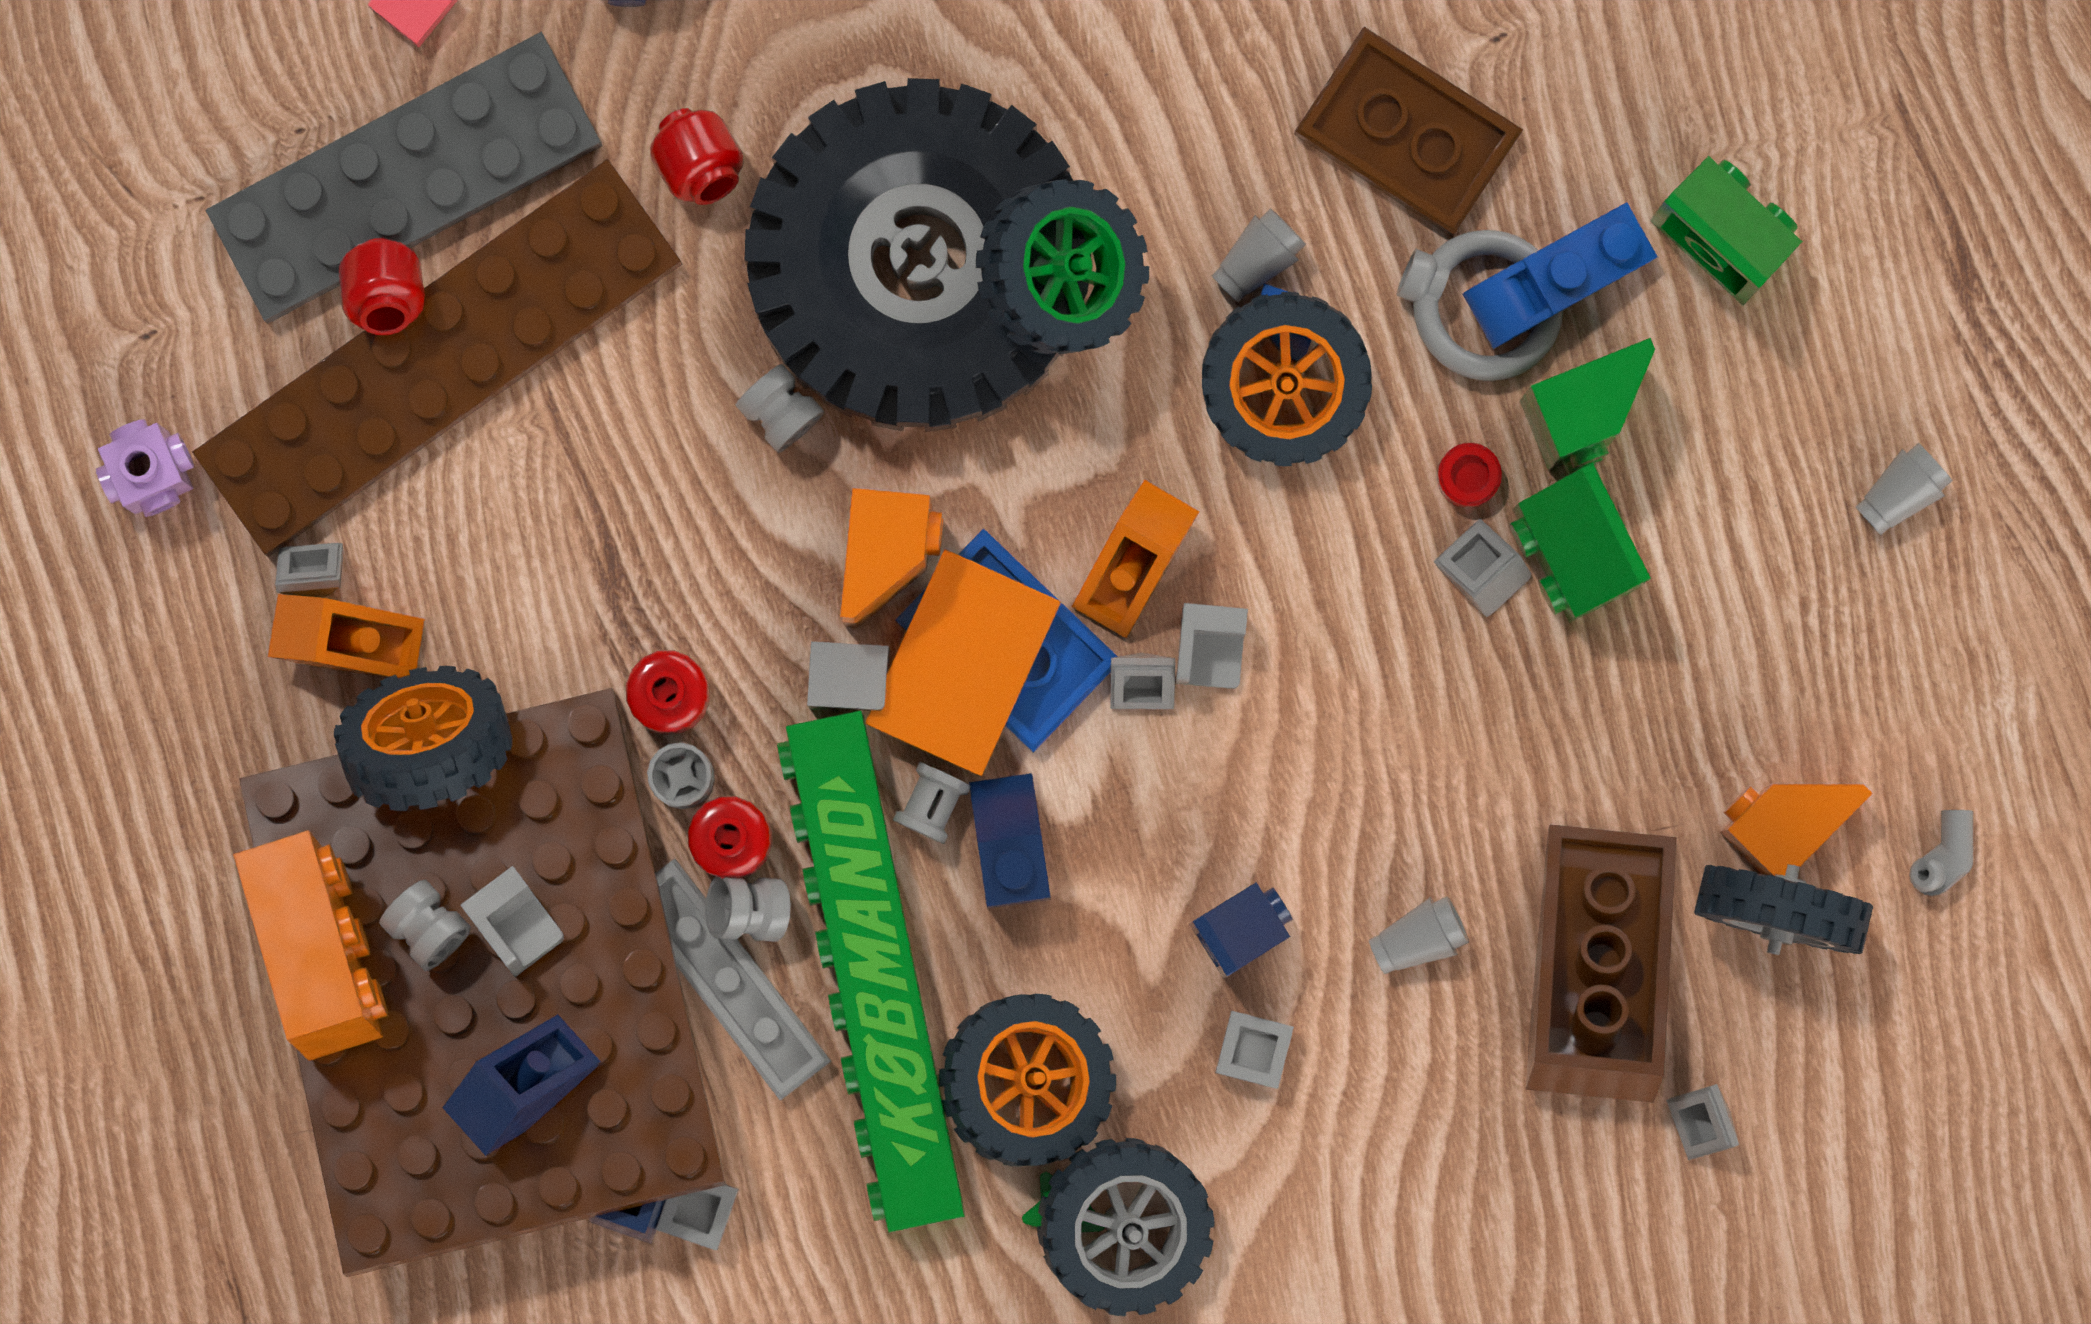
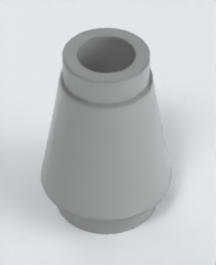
(1258, 255)
(1904, 489)
(1421, 936)

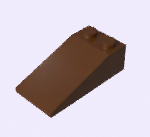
(1602, 964)

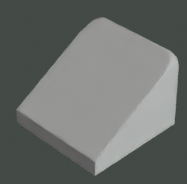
(1483, 567)

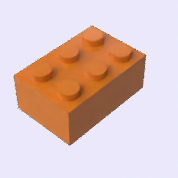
(311, 945)

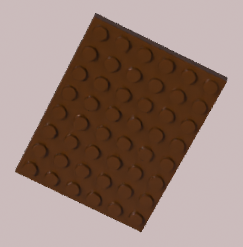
(633, 1130)

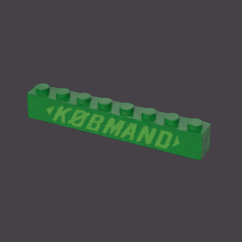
(873, 970)

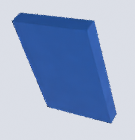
(1067, 665)

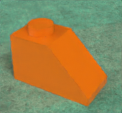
(1135, 558)
(345, 636)
(1789, 821)

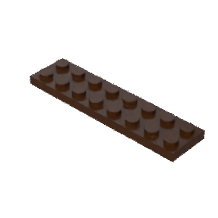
(473, 340)

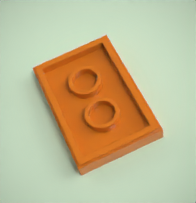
(963, 662)

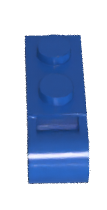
(1559, 275)

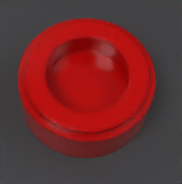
(1469, 475)

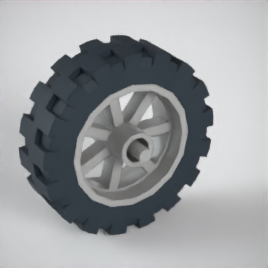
(1783, 909)
(1168, 1269)

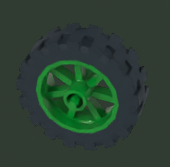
(1009, 278)

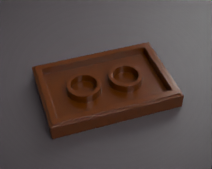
(1408, 131)

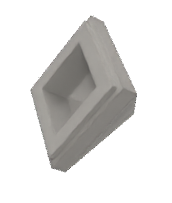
(309, 569)
(1142, 682)
(1703, 1122)

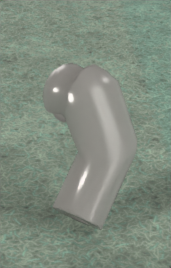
(1950, 859)

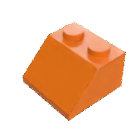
(886, 549)

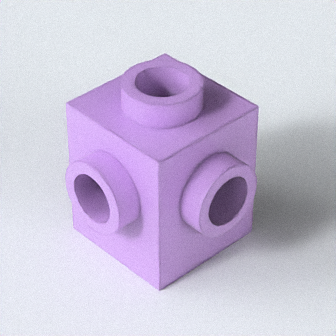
(163, 481)

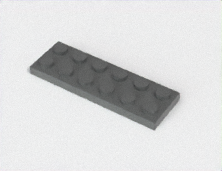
(405, 175)

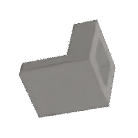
(1211, 645)
(847, 676)
(513, 921)

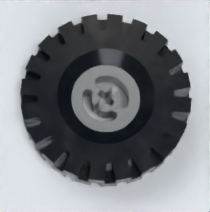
(840, 199)

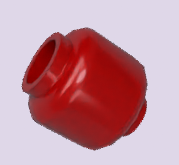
(696, 156)
(381, 286)
(682, 678)
(750, 840)

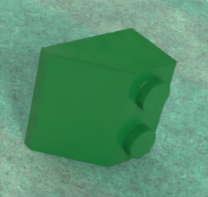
(1727, 228)
(1585, 407)
(1578, 544)

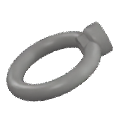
(1425, 282)

